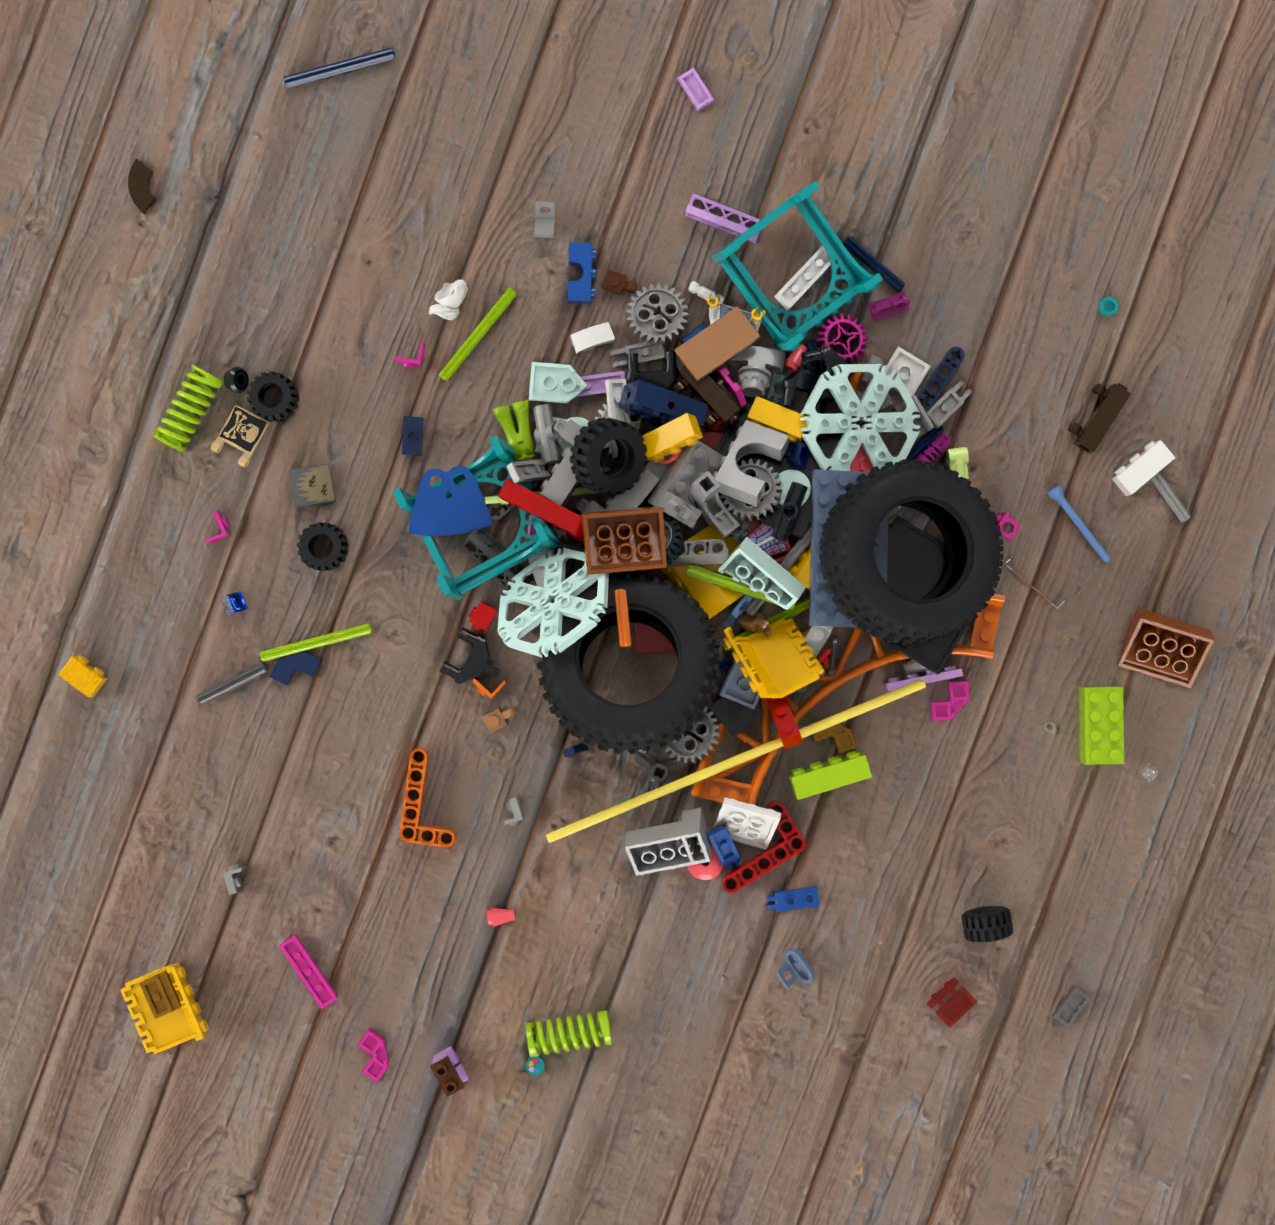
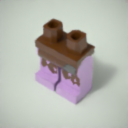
(449, 1076)

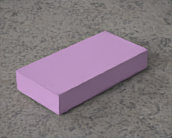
(695, 89)

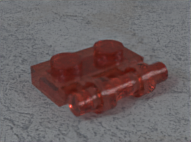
(956, 1006)

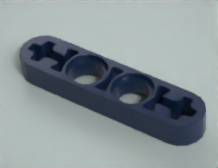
(940, 380)

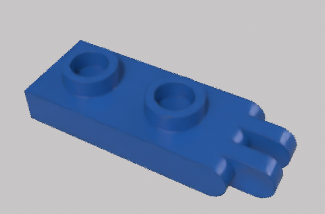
(724, 846)
(794, 899)

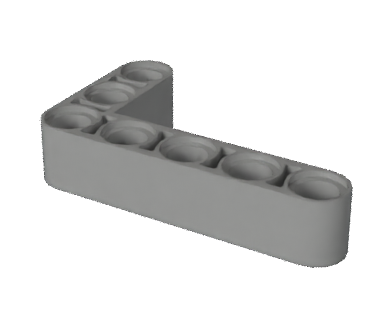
(708, 555)

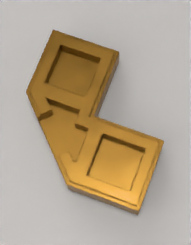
(842, 736)

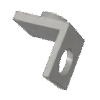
(544, 221)

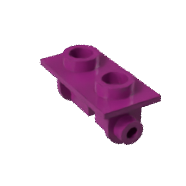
(889, 306)

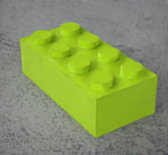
(1101, 725)
(829, 775)

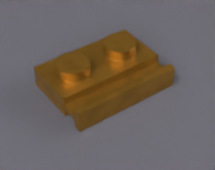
(161, 995)

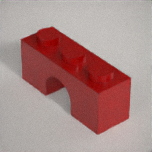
(784, 721)

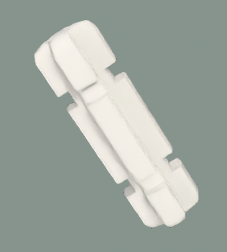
(704, 292)

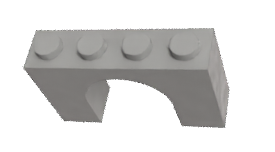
(749, 440)

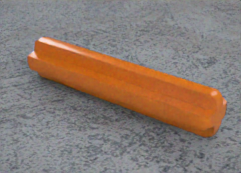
(622, 618)

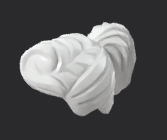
(449, 300)

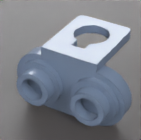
(797, 966)

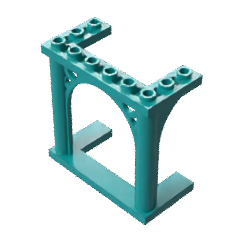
(856, 277)
(495, 459)

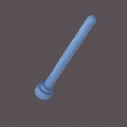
(1057, 494)

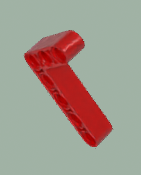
(542, 509)
(769, 854)

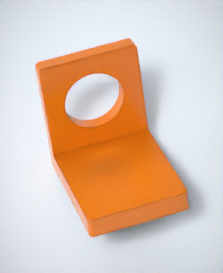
(483, 690)

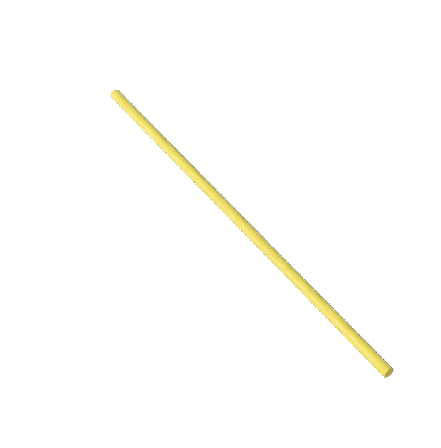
(733, 761)

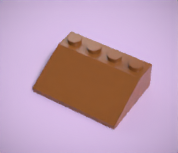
(624, 540)
(1165, 647)

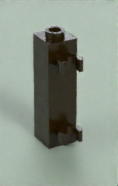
(710, 393)
(1102, 418)

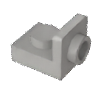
(514, 808)
(232, 881)

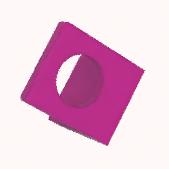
(410, 363)
(1003, 518)
(223, 524)

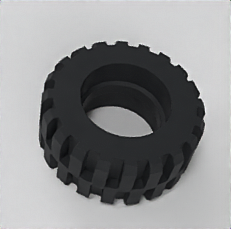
(629, 459)

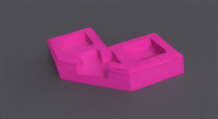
(734, 387)
(957, 699)
(376, 1046)

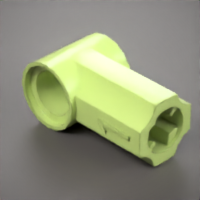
(957, 460)

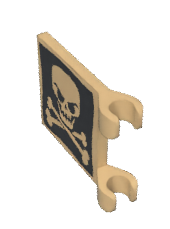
(243, 432)

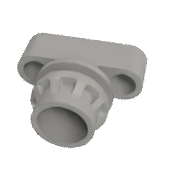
(756, 368)

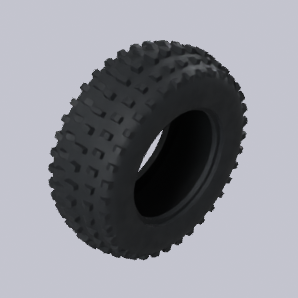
(966, 529)
(667, 714)

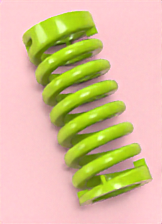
(171, 438)
(571, 1037)

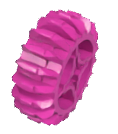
(858, 333)

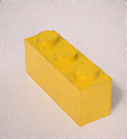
(777, 418)
(672, 437)

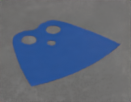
(444, 516)

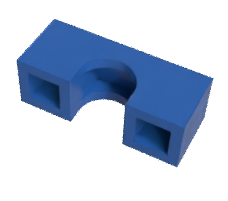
(581, 290)

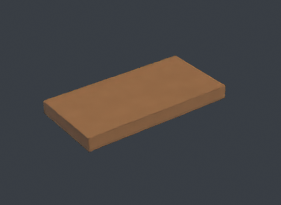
(717, 344)

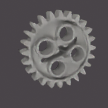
(667, 300)
(769, 498)
(681, 748)

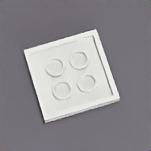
(748, 822)

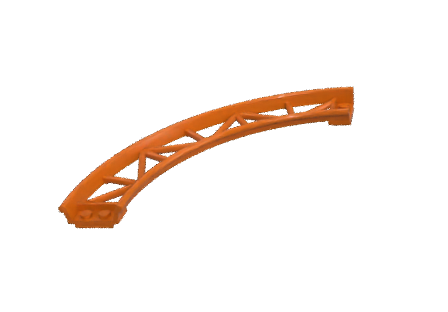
(717, 788)

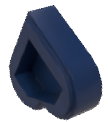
(575, 750)

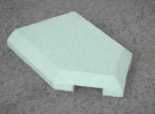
(554, 383)

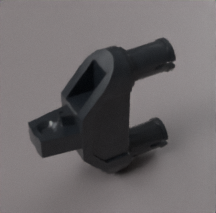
(827, 360)
(660, 378)
(801, 380)
(476, 664)

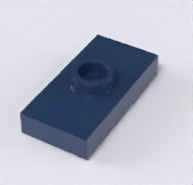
(412, 436)

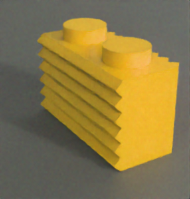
(83, 676)

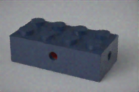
(659, 403)

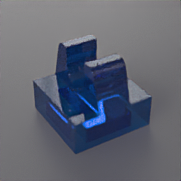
(799, 454)
(234, 603)

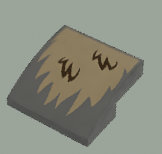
(312, 485)

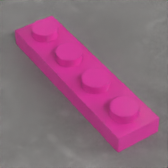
(308, 971)

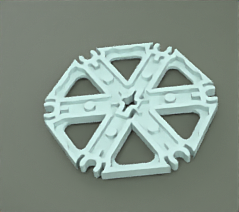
(852, 406)
(549, 613)

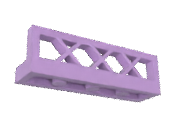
(720, 222)

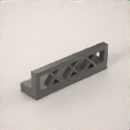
(490, 547)

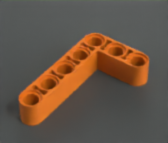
(416, 804)

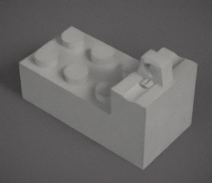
(563, 481)
(674, 487)
(630, 499)
(670, 844)

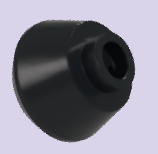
(236, 379)

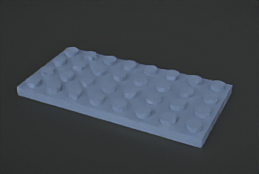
(825, 489)

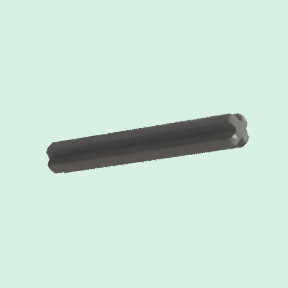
(231, 683)

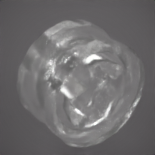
(1149, 773)

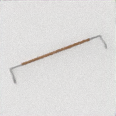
(1031, 586)

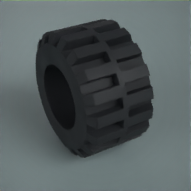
(257, 392)
(306, 546)
(987, 924)

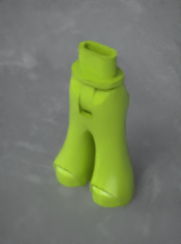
(522, 441)

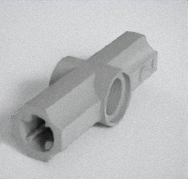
(546, 435)

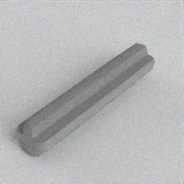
(1170, 497)

